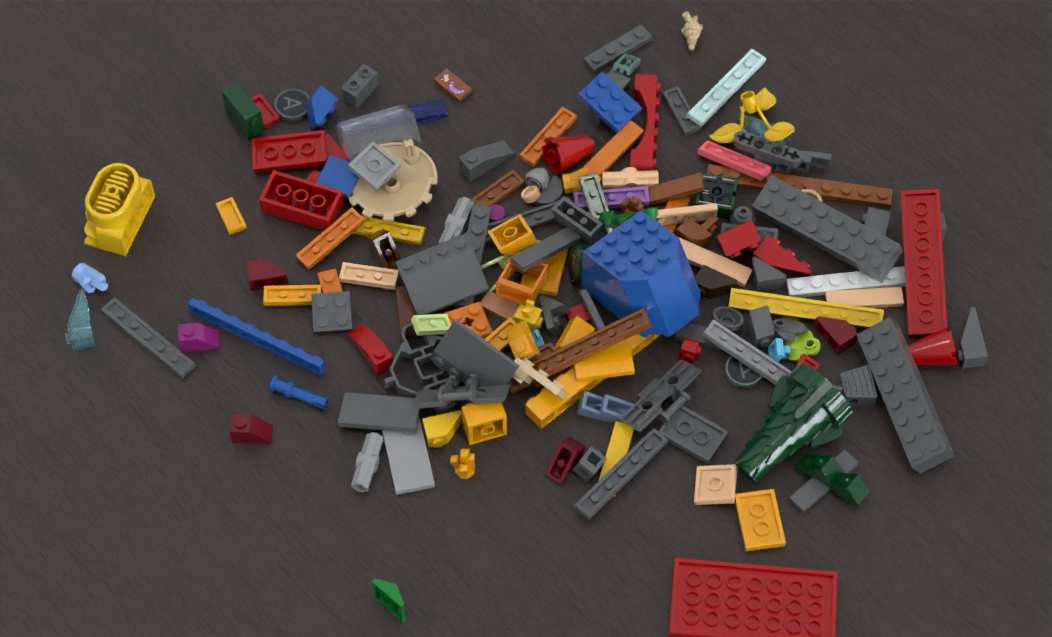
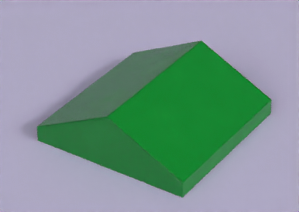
(389, 596)

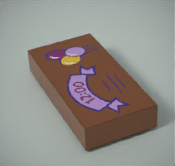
(453, 85)

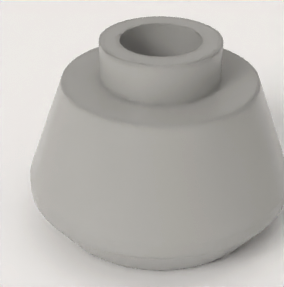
(538, 177)

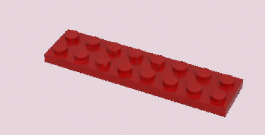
(923, 262)

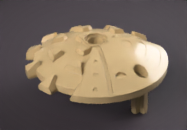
(404, 189)

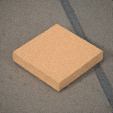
(715, 484)

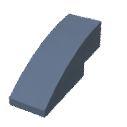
(602, 408)

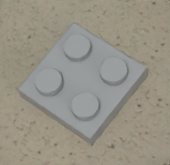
(374, 166)

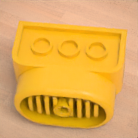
(116, 208)

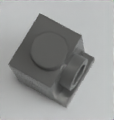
(589, 464)

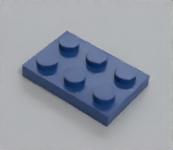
(609, 102)

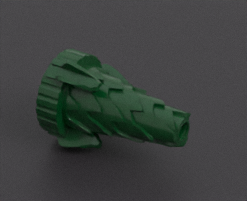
(802, 412)

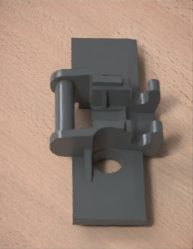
(451, 392)
(657, 392)

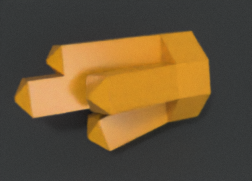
(571, 181)
(464, 465)

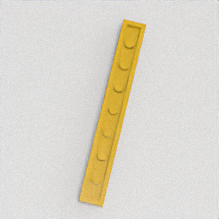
(804, 307)

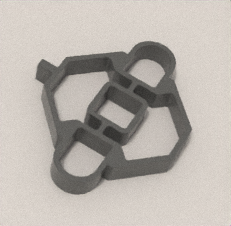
(406, 352)

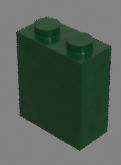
(243, 111)

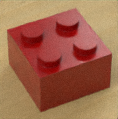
(739, 238)

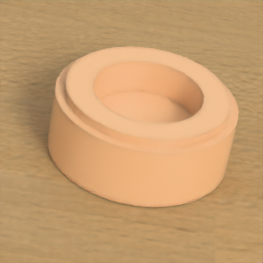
(530, 194)

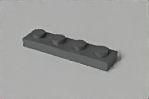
(614, 50)

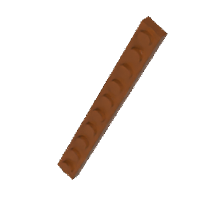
(827, 189)

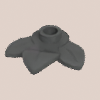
(788, 328)

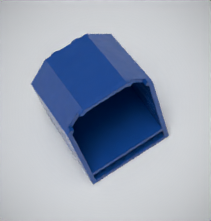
(640, 269)

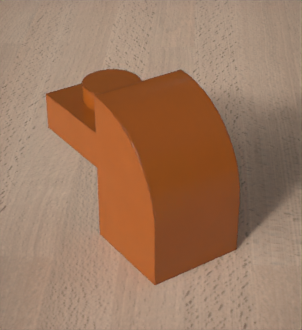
(698, 234)

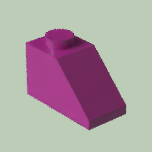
(197, 337)

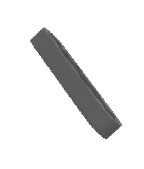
(765, 152)

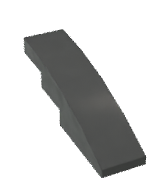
(809, 159)

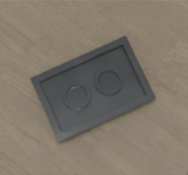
(694, 434)

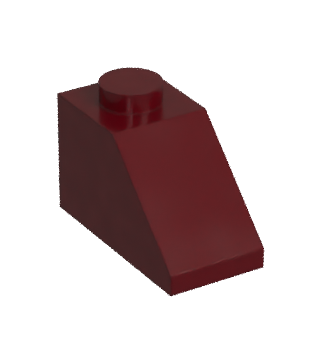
(265, 273)
(836, 333)
(250, 429)
(565, 459)

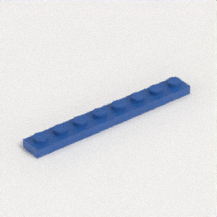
(252, 334)

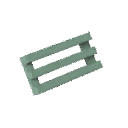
(629, 66)

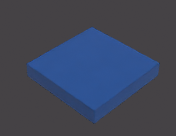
(338, 176)

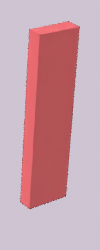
(734, 160)

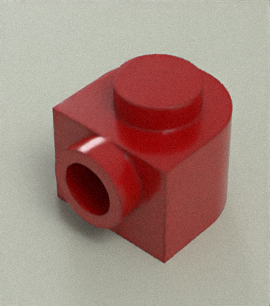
(690, 349)

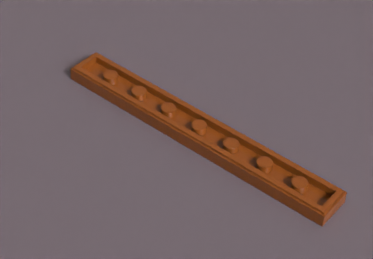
(588, 346)

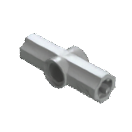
(457, 221)
(367, 462)

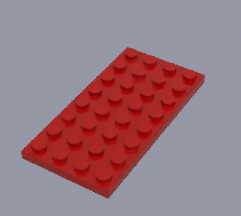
(751, 600)

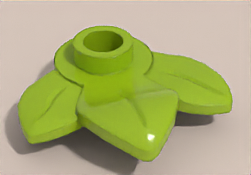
(802, 345)

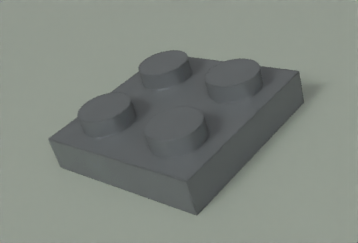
(331, 312)

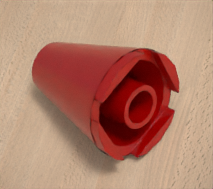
(566, 151)
(935, 349)

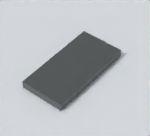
(379, 412)

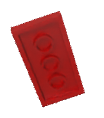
(289, 151)

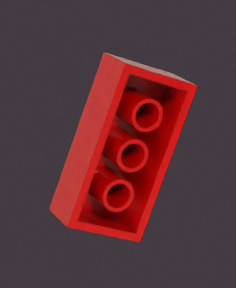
(301, 201)

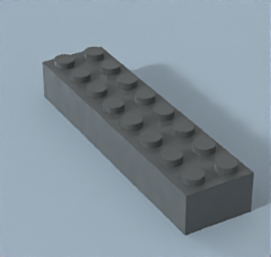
(827, 228)
(905, 395)

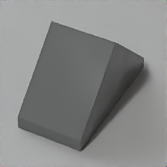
(766, 276)

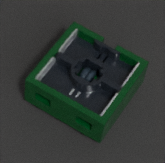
(720, 191)

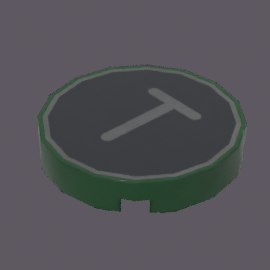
(575, 264)

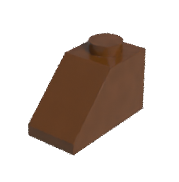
(384, 249)

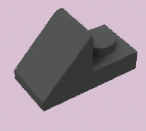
(552, 311)

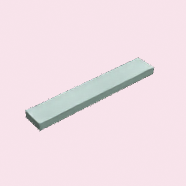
(726, 87)

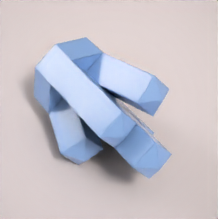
(89, 278)

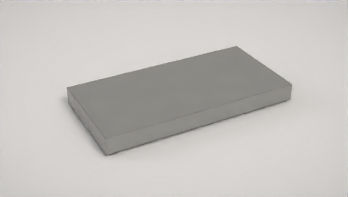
(408, 460)

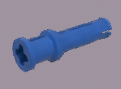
(290, 389)

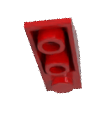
(779, 258)

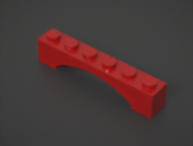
(645, 92)

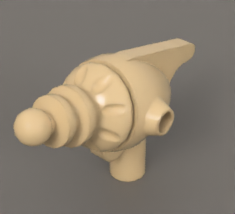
(691, 29)

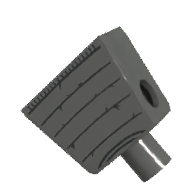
(858, 387)

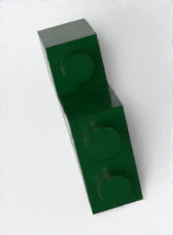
(827, 470)

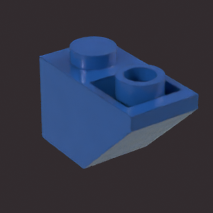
(318, 106)

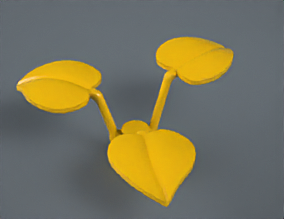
(751, 104)

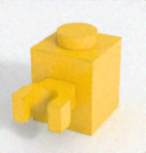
(531, 314)

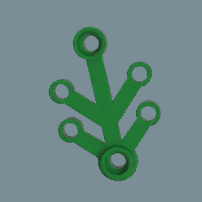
(609, 217)

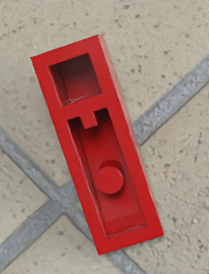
(372, 349)

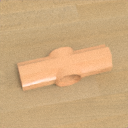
(629, 178)

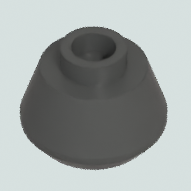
(741, 215)

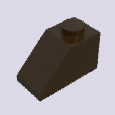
(714, 283)

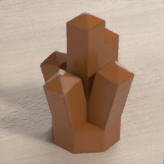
(632, 205)

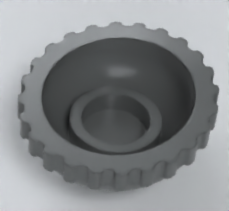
(728, 317)

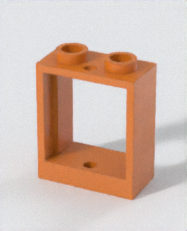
(517, 292)

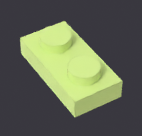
(431, 324)

